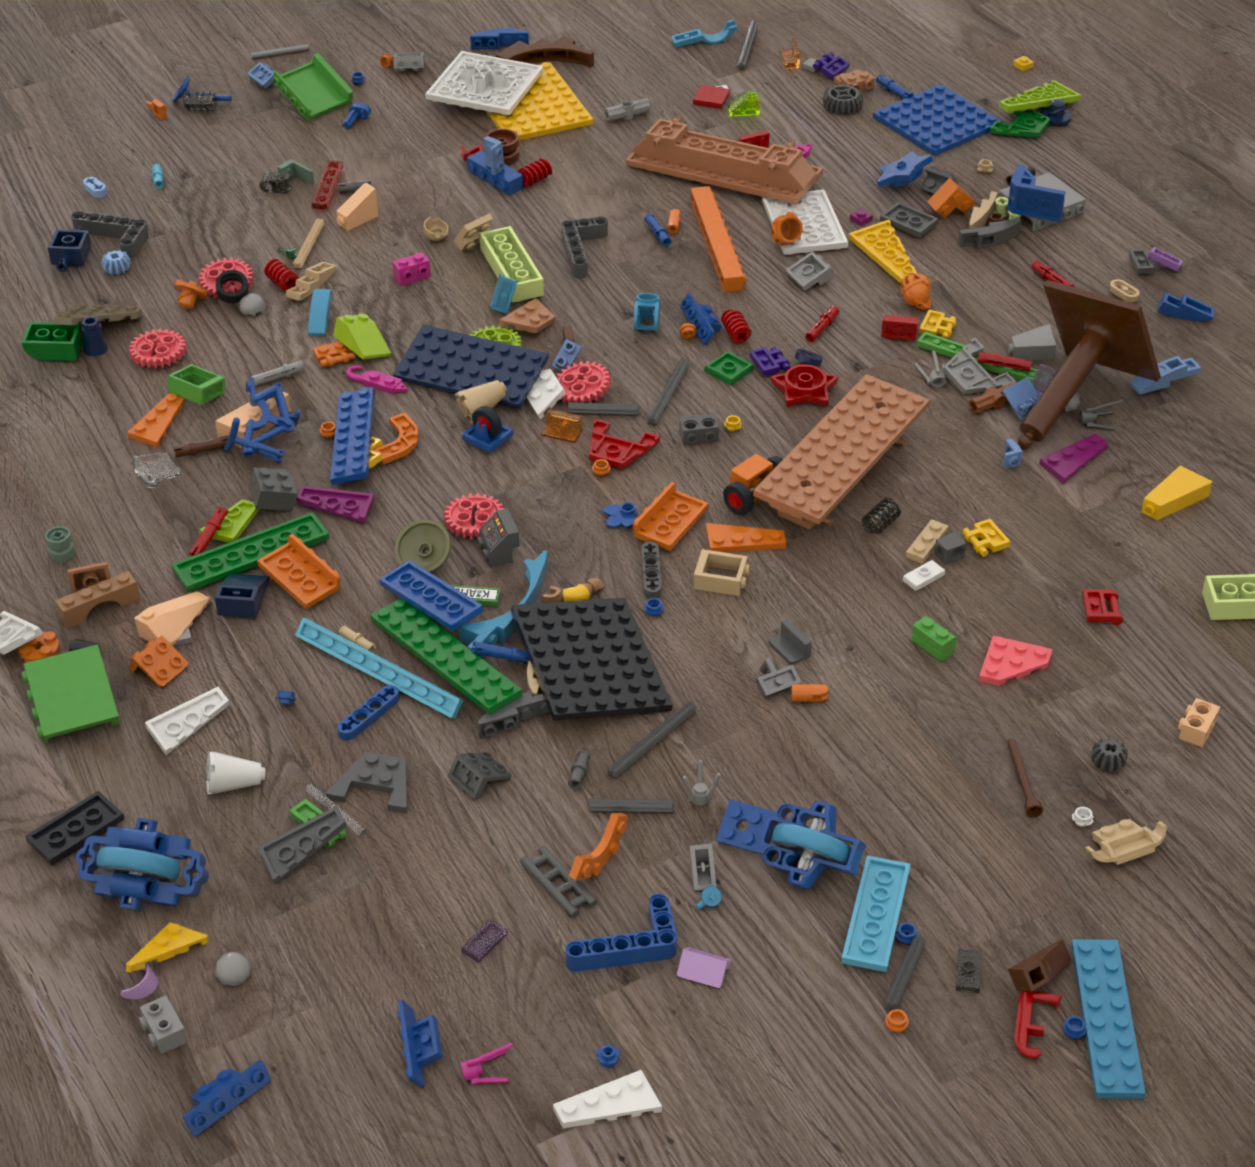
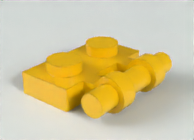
(933, 322)
(991, 537)

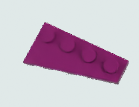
(1071, 458)
(338, 502)

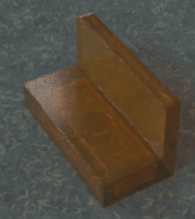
(791, 56)
(563, 426)

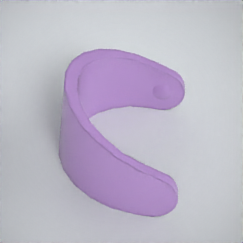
(144, 988)

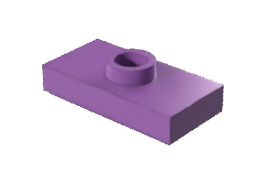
(1165, 259)

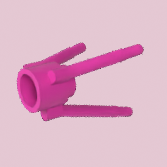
(472, 1068)

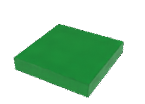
(729, 368)

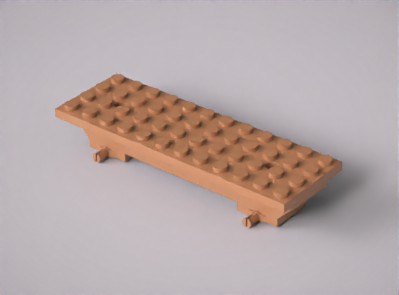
(725, 163)
(840, 451)

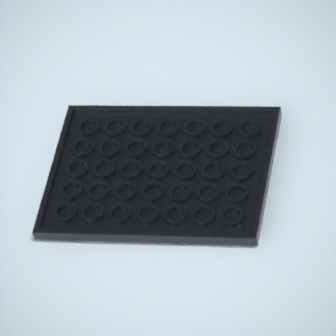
(590, 659)

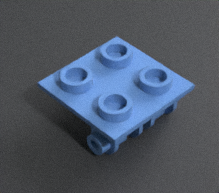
(1022, 397)

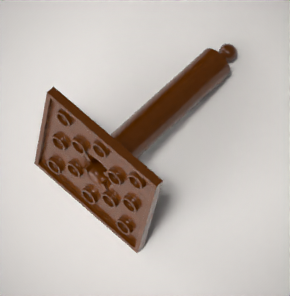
(1092, 333)

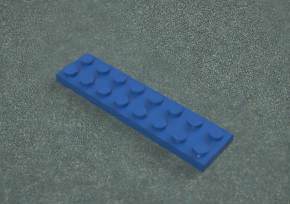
(353, 436)

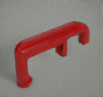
(1023, 1026)

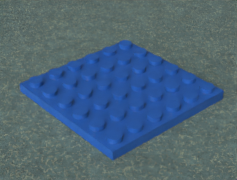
(936, 119)

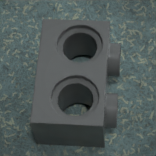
(699, 429)

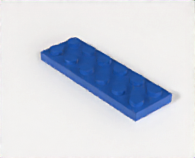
(431, 595)

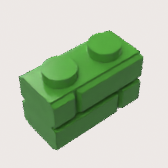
(933, 638)

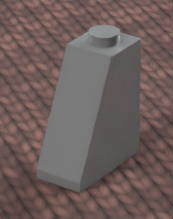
(1033, 344)

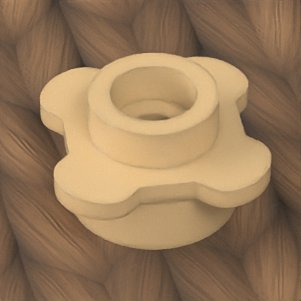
(985, 166)

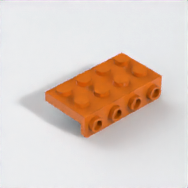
(669, 517)
(300, 572)

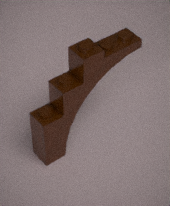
(543, 51)

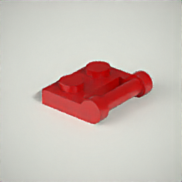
(1096, 608)

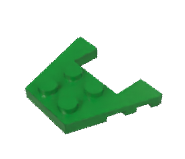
(1025, 125)

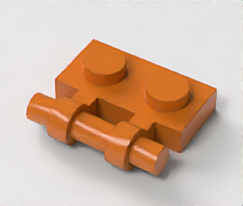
(332, 353)

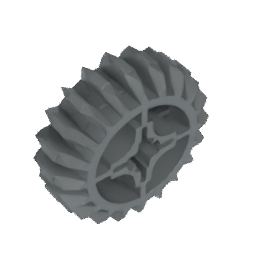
(843, 99)

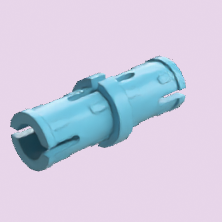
(157, 176)

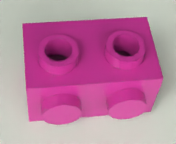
(411, 269)

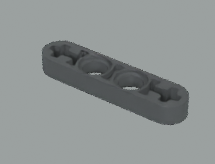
(651, 570)

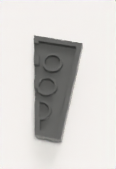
(298, 844)

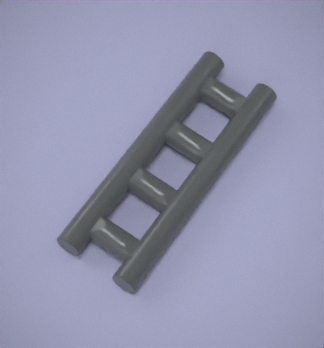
(557, 893)

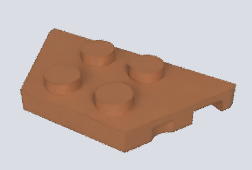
(529, 317)

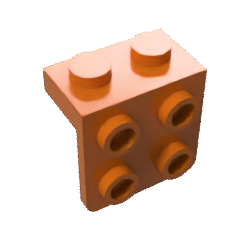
(159, 661)

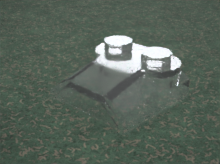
(154, 468)

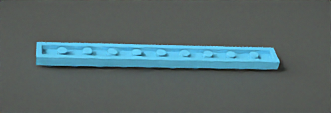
(379, 668)

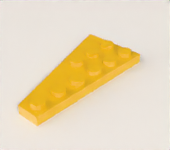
(884, 248)

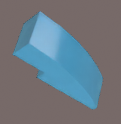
(319, 312)

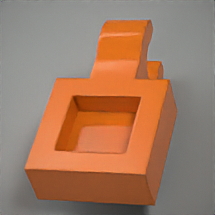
(159, 109)

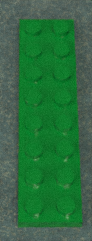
(244, 552)

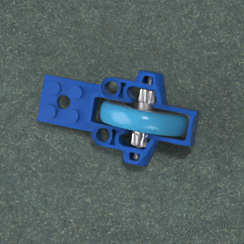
(813, 846)

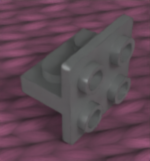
(935, 180)

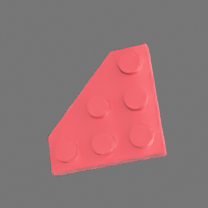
(1011, 660)

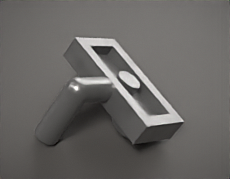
(776, 680)

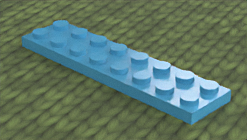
(1107, 1019)

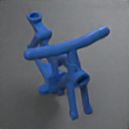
(284, 423)

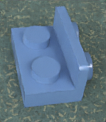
(262, 75)
(494, 154)

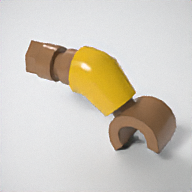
(576, 593)

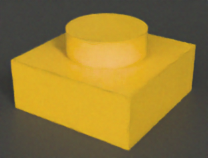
(1023, 63)

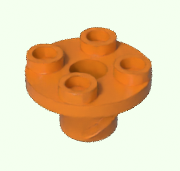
(189, 293)

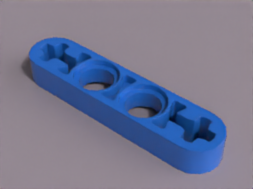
(385, 697)

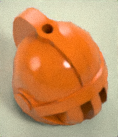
(786, 229)
(916, 291)

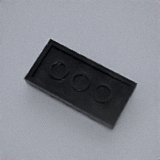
(72, 828)

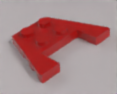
(616, 450)

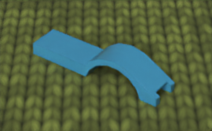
(697, 35)

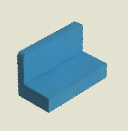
(503, 294)

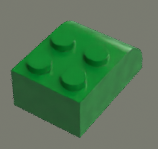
(53, 341)

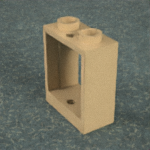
(719, 583)

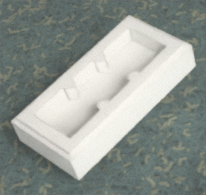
(923, 575)

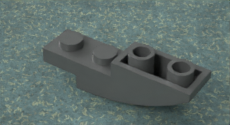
(989, 236)
(508, 717)

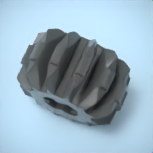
(1109, 755)

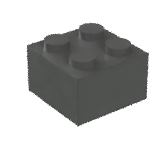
(272, 489)

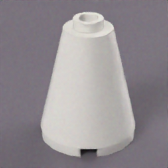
(231, 773)

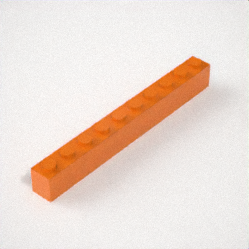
(717, 239)

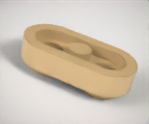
(1124, 290)

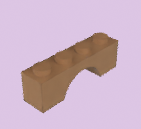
(76, 606)

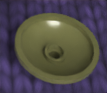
(418, 538)

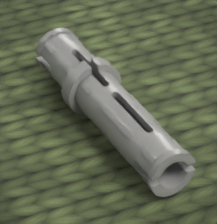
(297, 367)

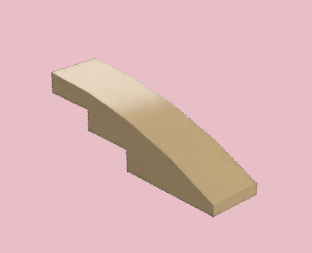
(980, 215)
(313, 279)

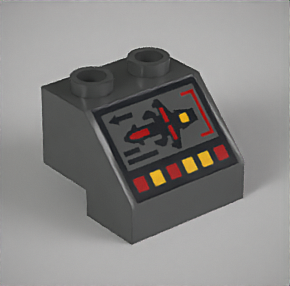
(498, 538)

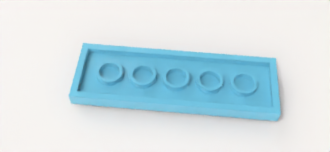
(876, 914)

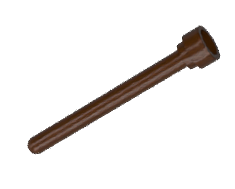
(1032, 806)

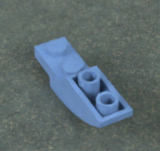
(1169, 370)

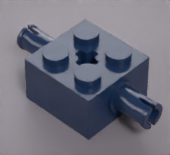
(69, 248)

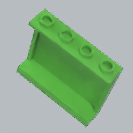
(314, 88)
(70, 692)

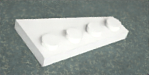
(184, 720)
(617, 1098)

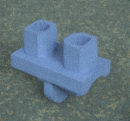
(566, 355)

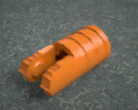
(809, 693)

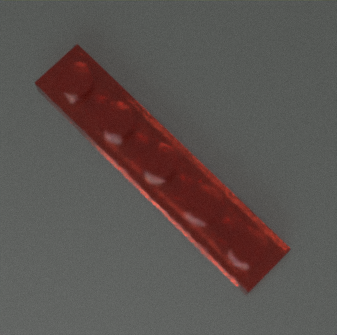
(327, 185)

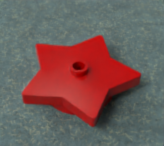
(805, 384)

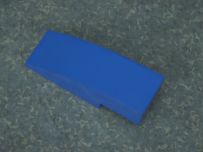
(1185, 308)

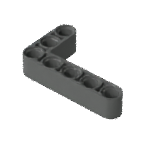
(130, 230)
(573, 233)

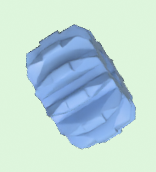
(116, 262)

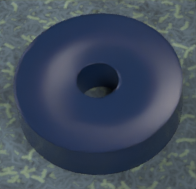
(808, 357)

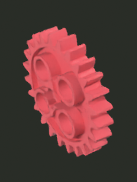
(209, 275)
(157, 348)
(584, 382)
(460, 514)

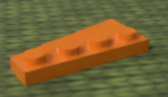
(157, 420)

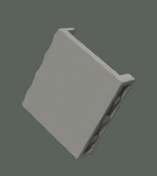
(1073, 204)

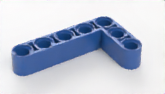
(629, 948)

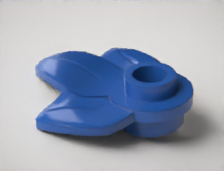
(620, 515)

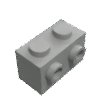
(162, 1024)

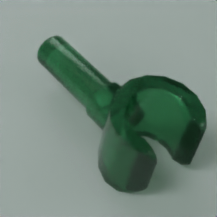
(290, 253)

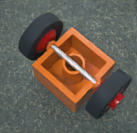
(745, 479)

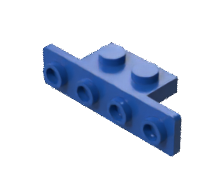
(701, 317)
(420, 1042)
(223, 1095)

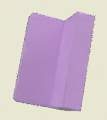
(703, 967)

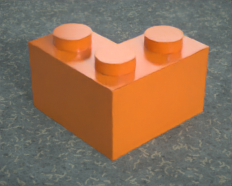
(949, 197)

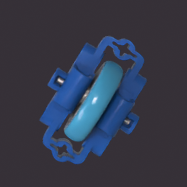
(141, 865)

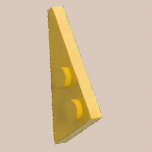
(166, 944)

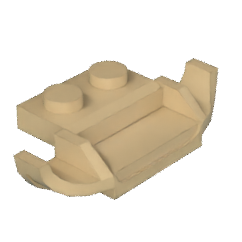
(1126, 841)

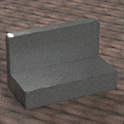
(791, 643)

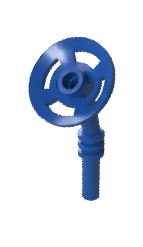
(184, 87)

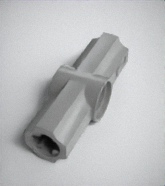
(627, 109)

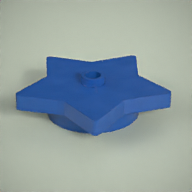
(903, 170)

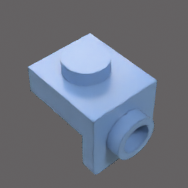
(1012, 454)

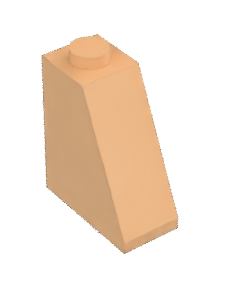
(358, 208)

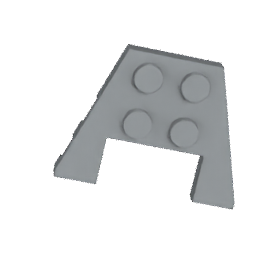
(969, 374)

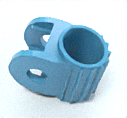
(647, 307)

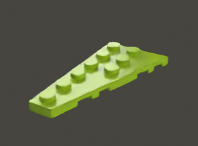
(1039, 97)

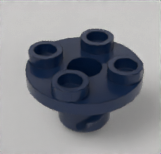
(1057, 113)

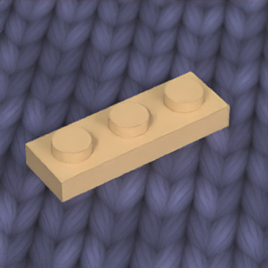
(926, 541)

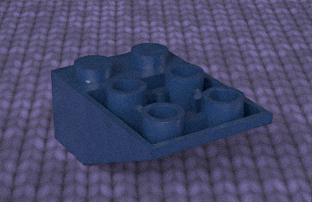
(241, 595)

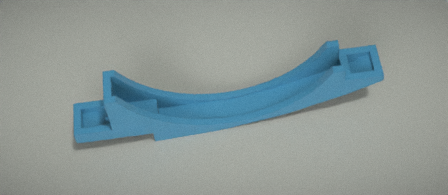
(504, 626)

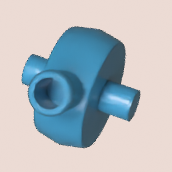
(710, 897)

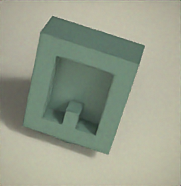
(296, 169)

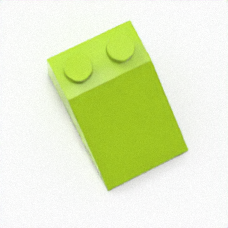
(361, 336)

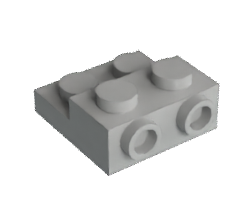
(409, 60)
(810, 271)

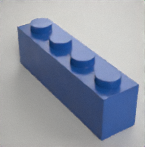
(507, 180)

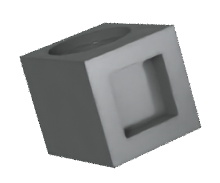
(950, 548)

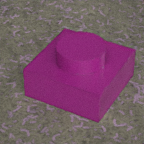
(861, 217)

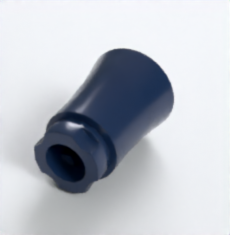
(93, 337)

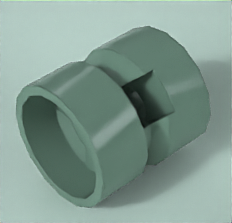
(59, 544)

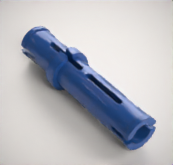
(890, 85)
(659, 232)
(510, 654)

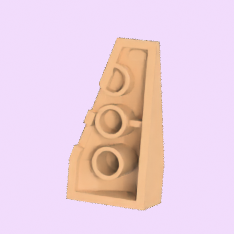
(171, 617)

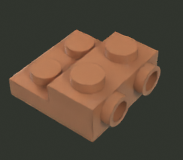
(861, 80)

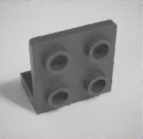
(474, 770)

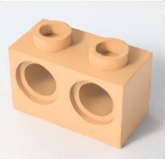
(1198, 722)

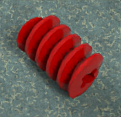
(535, 172)
(280, 274)
(736, 326)

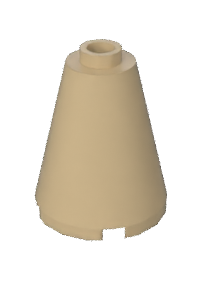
(482, 395)

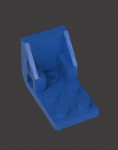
(1034, 200)

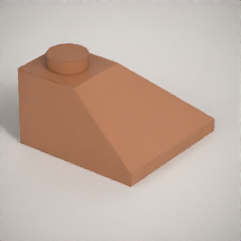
(88, 575)

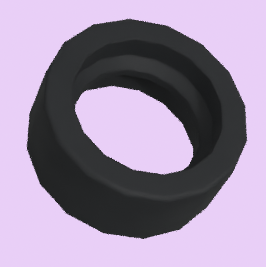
(227, 276)

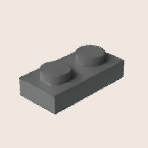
(1140, 261)

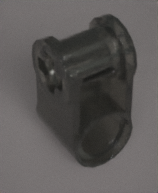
(275, 183)

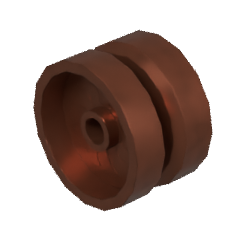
(510, 143)

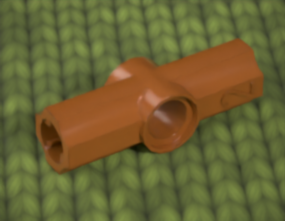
(991, 398)

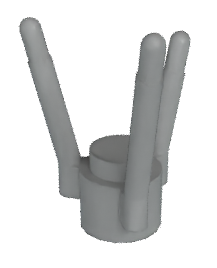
(936, 377)
(700, 792)

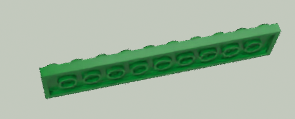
(446, 656)

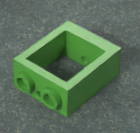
(210, 384)

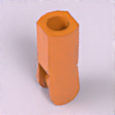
(674, 221)

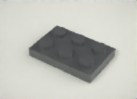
(909, 219)

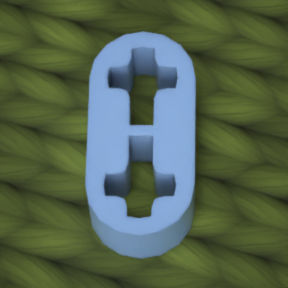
(94, 187)

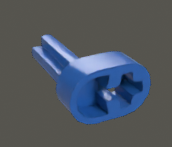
(357, 110)

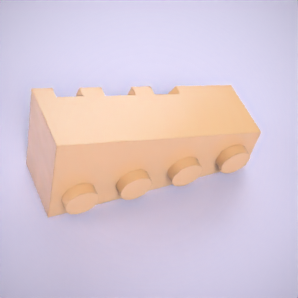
(247, 412)

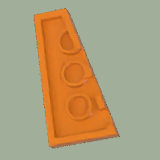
(740, 539)

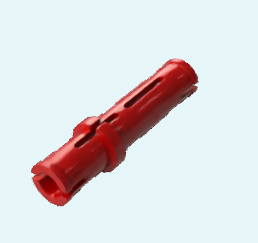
(1047, 273)
(826, 319)
(1000, 360)
(212, 526)

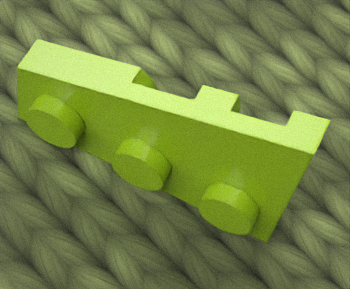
(236, 521)

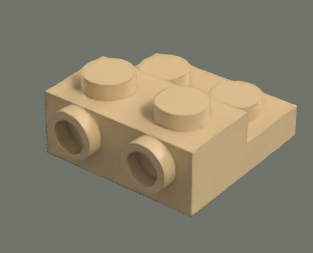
(469, 234)

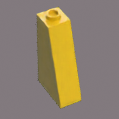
(1175, 493)

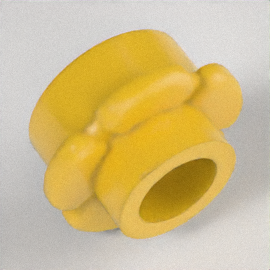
(733, 423)

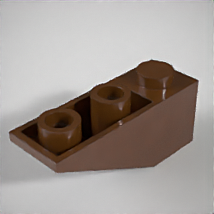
(1040, 967)

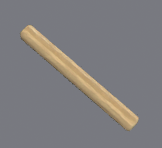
(308, 243)

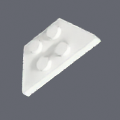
(545, 392)
(15, 632)

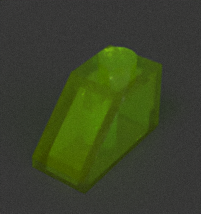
(745, 104)

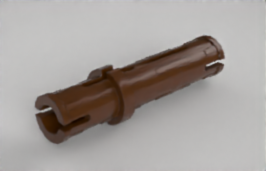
(201, 446)

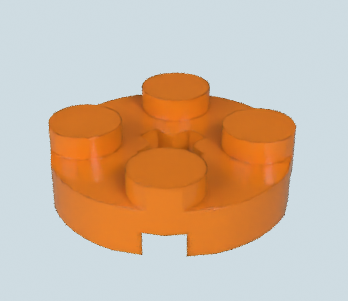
(48, 646)

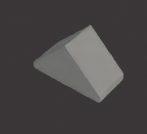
(702, 866)

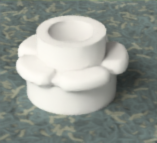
(1083, 816)

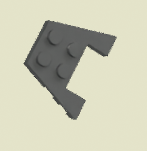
(375, 773)

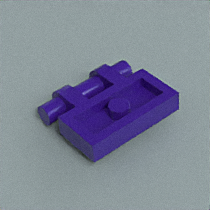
(830, 65)
(769, 361)

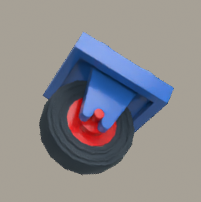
(487, 431)

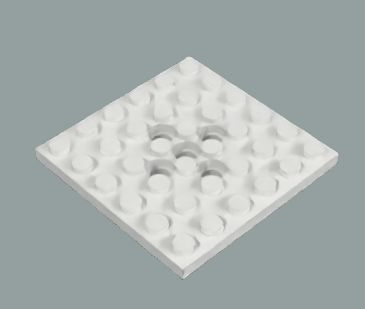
(484, 83)

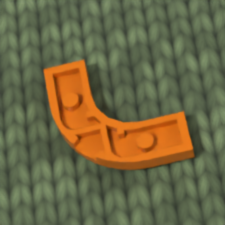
(404, 443)
(591, 864)

